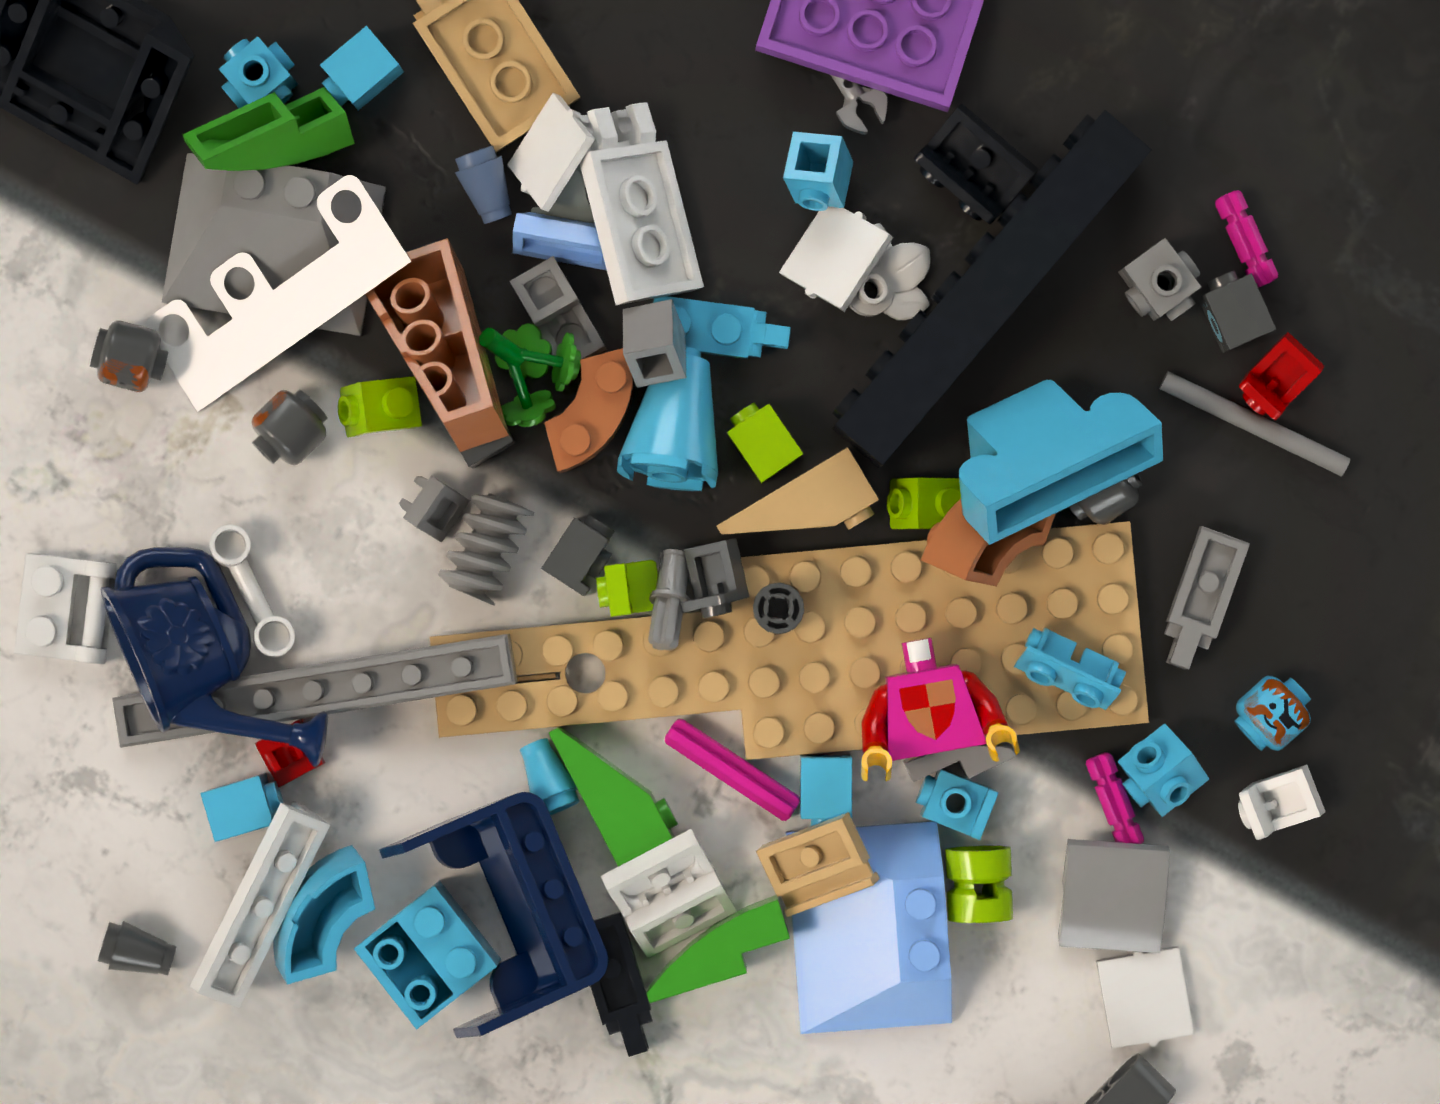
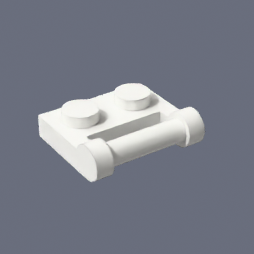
(49, 603)

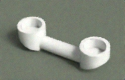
(230, 549)

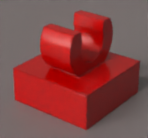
(284, 761)

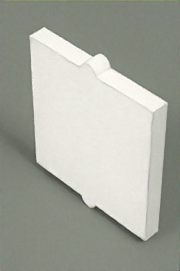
(551, 152)
(836, 255)
(1145, 997)

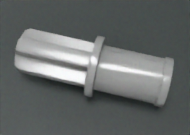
(667, 600)

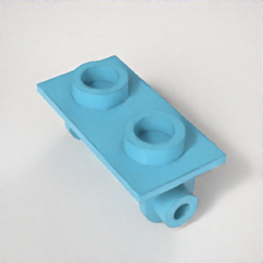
(1048, 662)

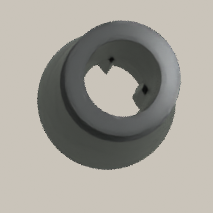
(135, 950)

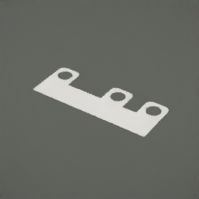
(280, 317)

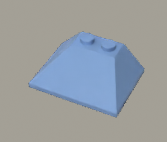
(883, 949)

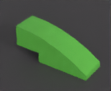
(272, 133)
(720, 950)

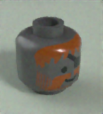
(128, 356)
(289, 427)

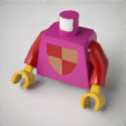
(930, 712)

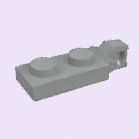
(1203, 594)

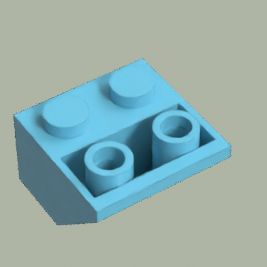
(428, 954)

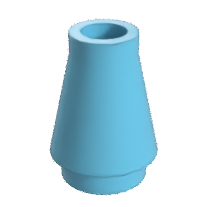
(548, 776)

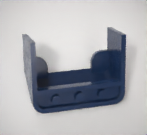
(537, 900)

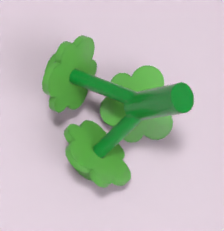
(529, 355)

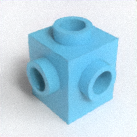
(246, 57)
(1161, 771)

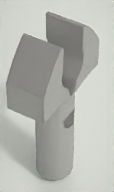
(853, 92)

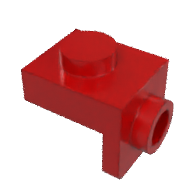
(1279, 377)

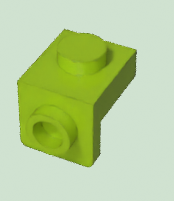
(379, 406)
(921, 501)
(627, 587)

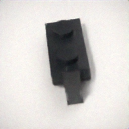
(621, 991)

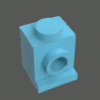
(977, 807)

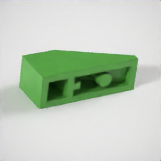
(618, 804)

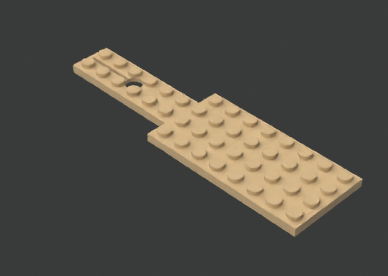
(815, 682)

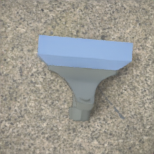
(564, 231)

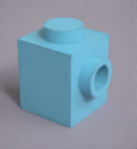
(818, 170)

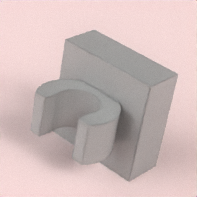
(434, 508)

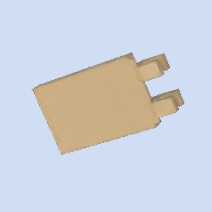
(494, 63)

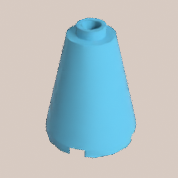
(675, 432)

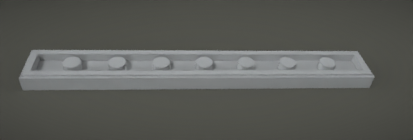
(341, 686)

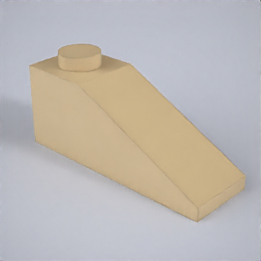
(816, 499)

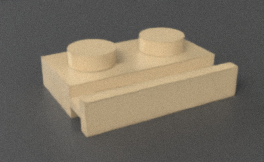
(817, 864)

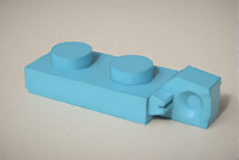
(727, 328)

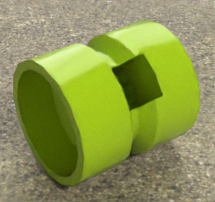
(979, 865)

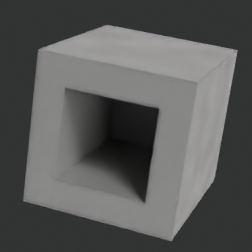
(654, 343)

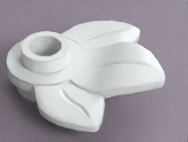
(896, 282)

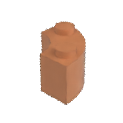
(594, 413)
(962, 552)

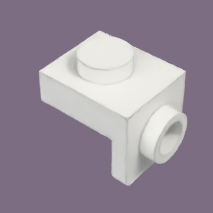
(1280, 802)

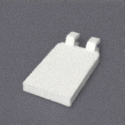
(637, 207)

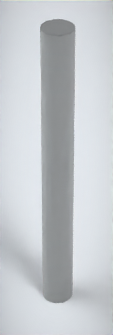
(1254, 423)

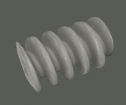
(485, 546)

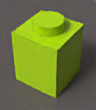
(763, 441)

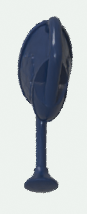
(189, 649)

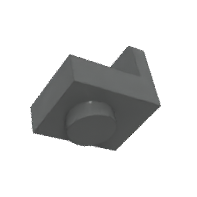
(715, 577)

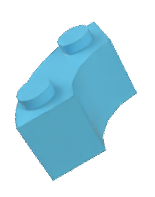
(324, 908)

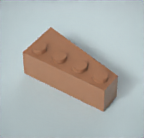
(438, 335)

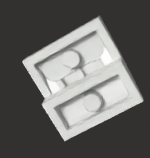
(669, 893)

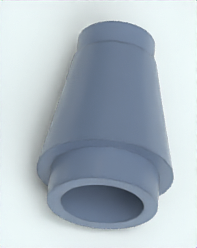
(485, 183)

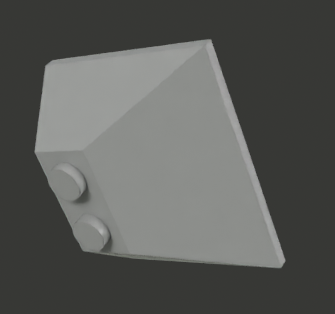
(262, 214)

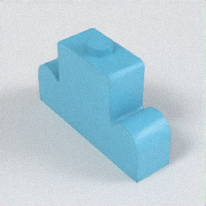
(1049, 453)

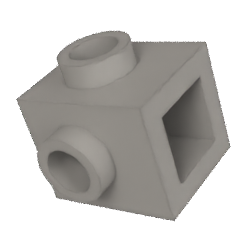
(1142, 280)

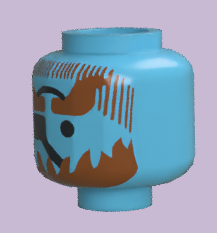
(1273, 713)

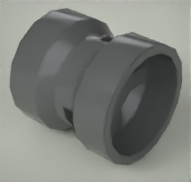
(772, 605)

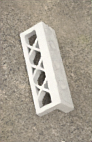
(260, 904)

